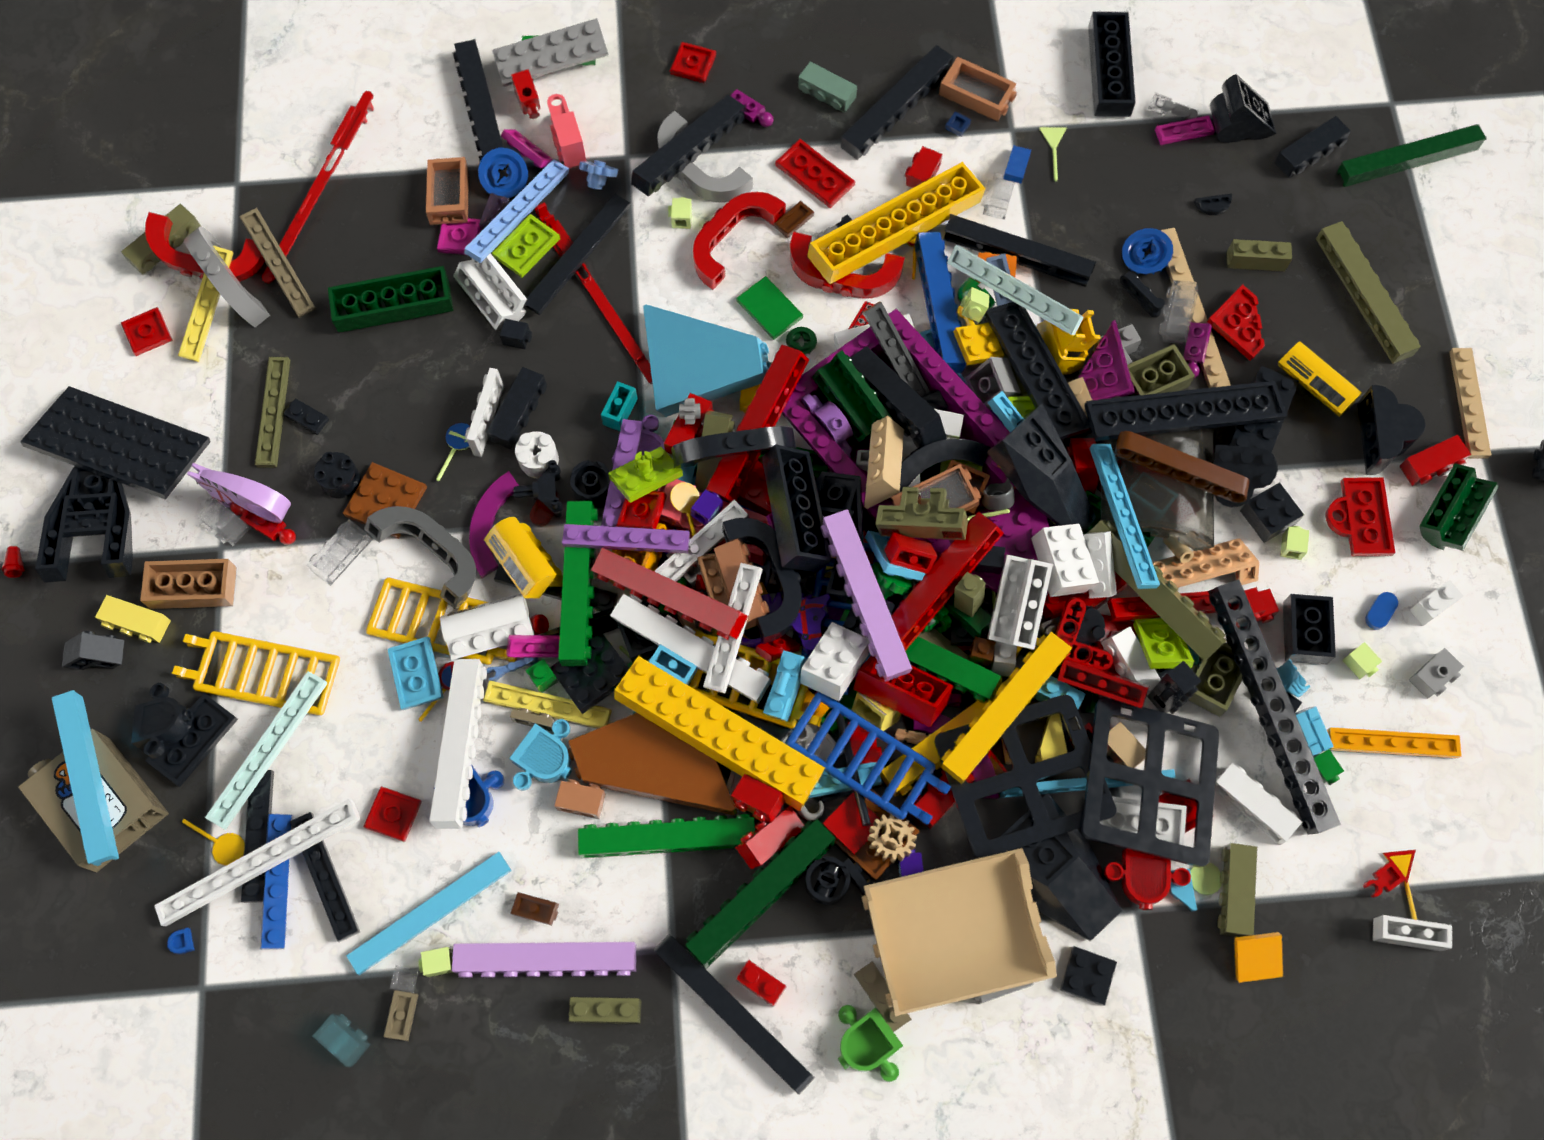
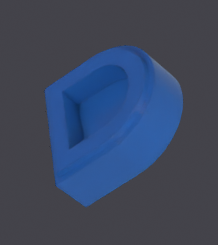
(180, 941)

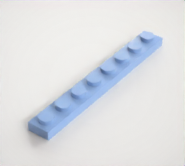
(516, 211)

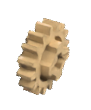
(889, 846)

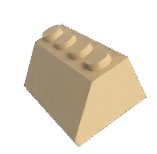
(884, 461)

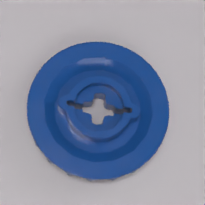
(499, 159)
(1141, 241)

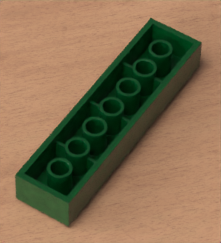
(760, 894)

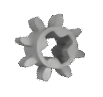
(689, 411)

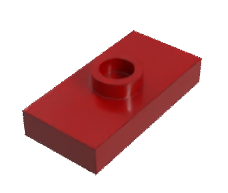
(773, 650)

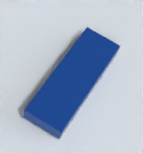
(1017, 164)

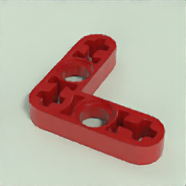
(1070, 638)

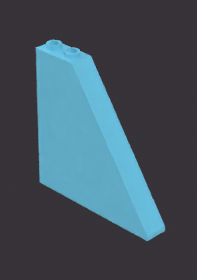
(699, 359)

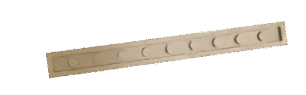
(1178, 270)

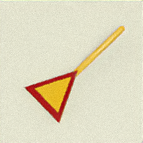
(1404, 862)

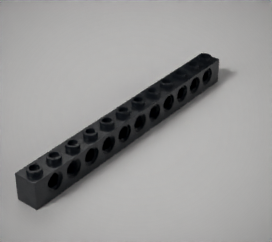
(1282, 713)

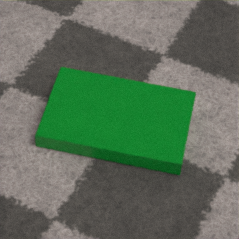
(769, 307)

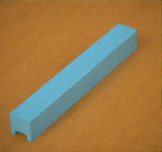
(85, 778)

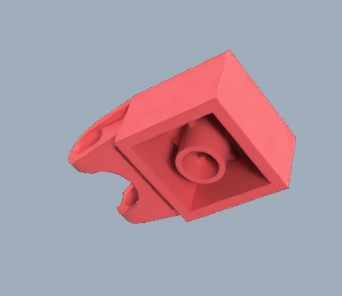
(565, 133)

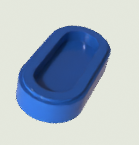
(1381, 610)

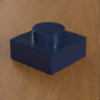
(958, 124)

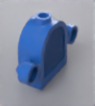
(480, 800)

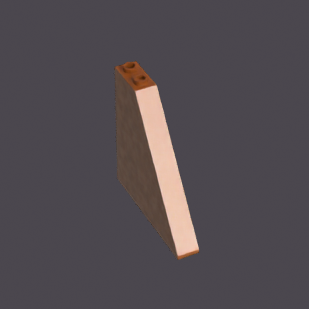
(650, 763)

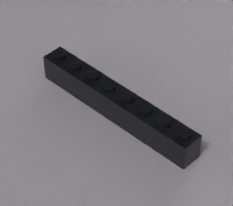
(477, 97)
(896, 102)
(687, 145)

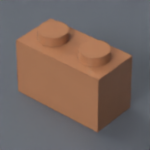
(580, 799)

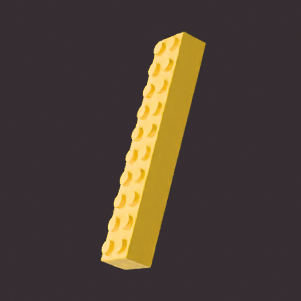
(895, 222)
(717, 732)

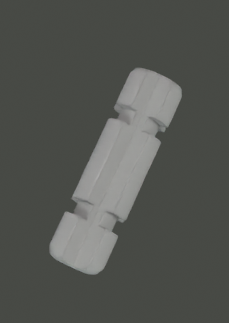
(1179, 109)

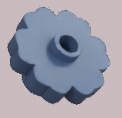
(597, 173)

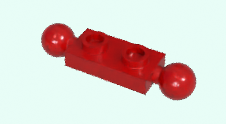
(265, 527)

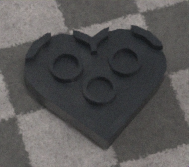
(1251, 462)
(1090, 631)

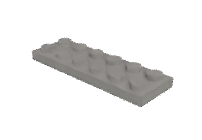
(551, 51)

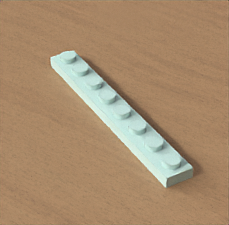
(1015, 290)
(266, 750)

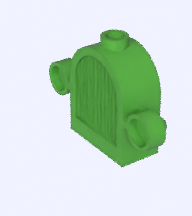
(868, 1043)

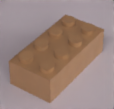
(188, 583)

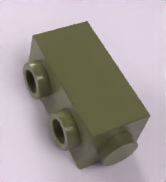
(969, 594)

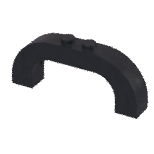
(731, 443)
(763, 536)

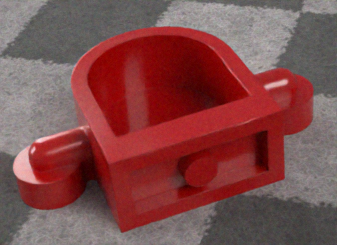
(1145, 877)

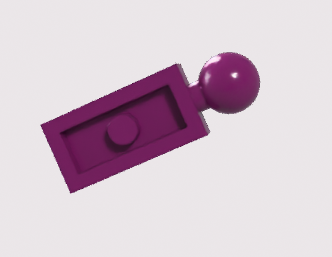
(753, 109)
(1197, 345)

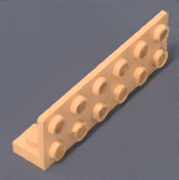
(1211, 563)

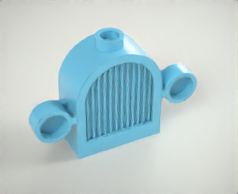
(542, 756)

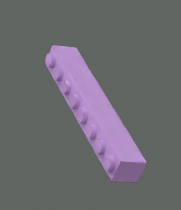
(866, 595)
(544, 958)

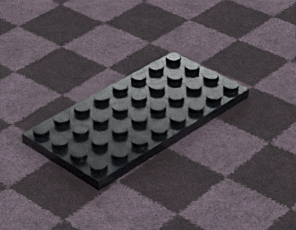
(116, 442)

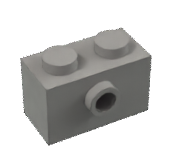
(1436, 673)

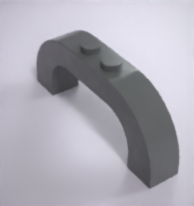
(436, 539)

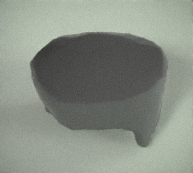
(998, 496)

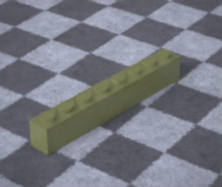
(1368, 292)
(1167, 601)

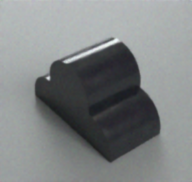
(1240, 113)
(1386, 427)

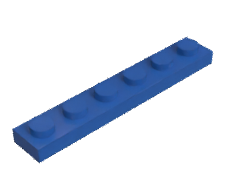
(275, 890)

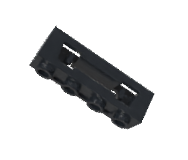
(1179, 679)

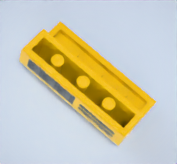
(1319, 378)
(523, 557)

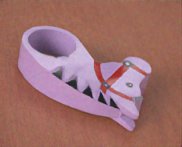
(243, 492)

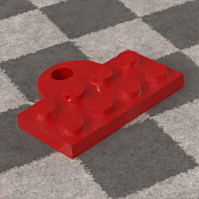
(1363, 517)

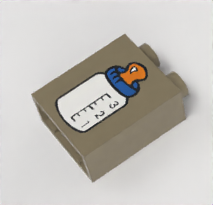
(128, 798)

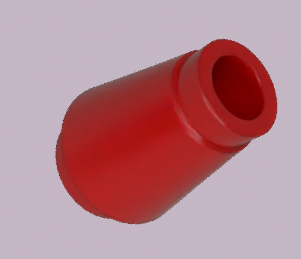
(13, 562)

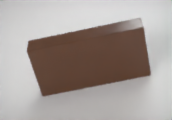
(794, 219)

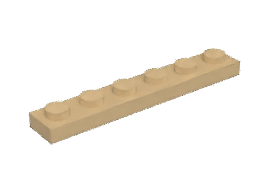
(1470, 403)

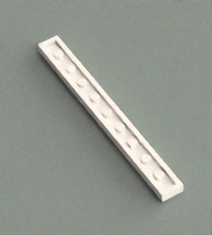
(257, 862)

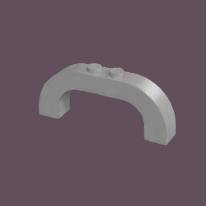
(692, 177)
(200, 245)

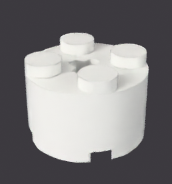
(534, 453)

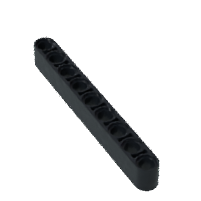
(734, 1014)

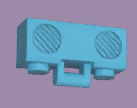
(785, 686)

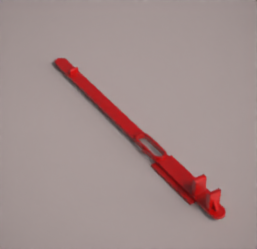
(342, 140)
(597, 295)

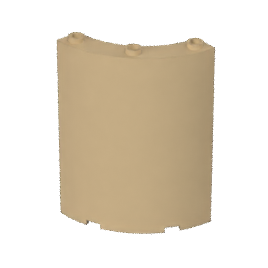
(958, 932)

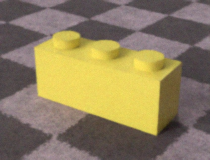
(132, 619)

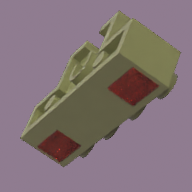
(923, 516)

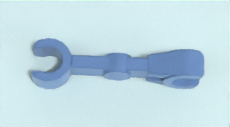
(512, 666)

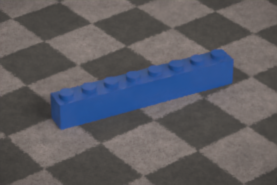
(939, 297)

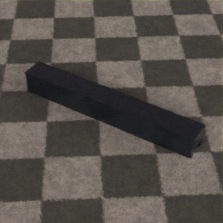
(1028, 252)

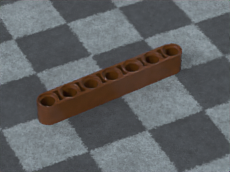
(1182, 466)

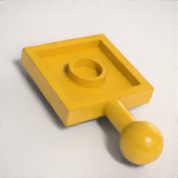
(976, 341)

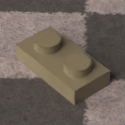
(525, 717)
(401, 1015)

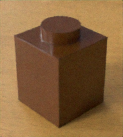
(981, 652)

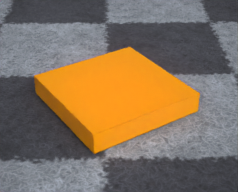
(1258, 957)

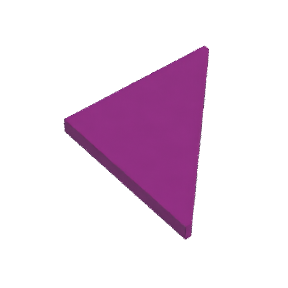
(1107, 369)

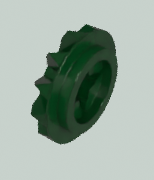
(808, 337)

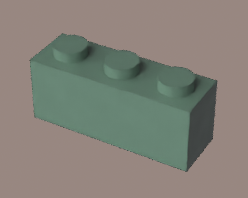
(827, 87)

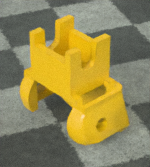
(1061, 342)

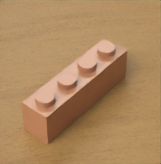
(730, 557)

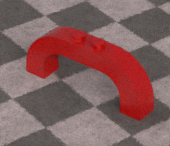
(725, 219)
(157, 235)
(850, 285)

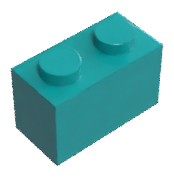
(619, 405)

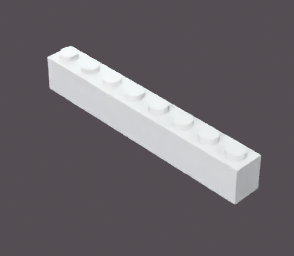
(687, 645)
(457, 744)

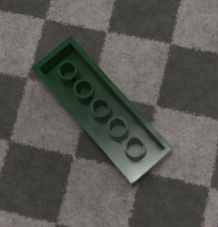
(390, 299)

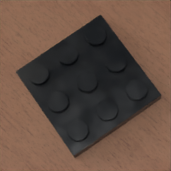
(595, 681)

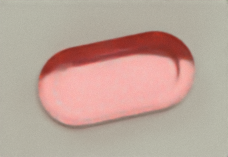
(540, 514)

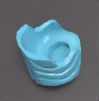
(1292, 679)

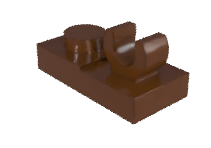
(535, 909)

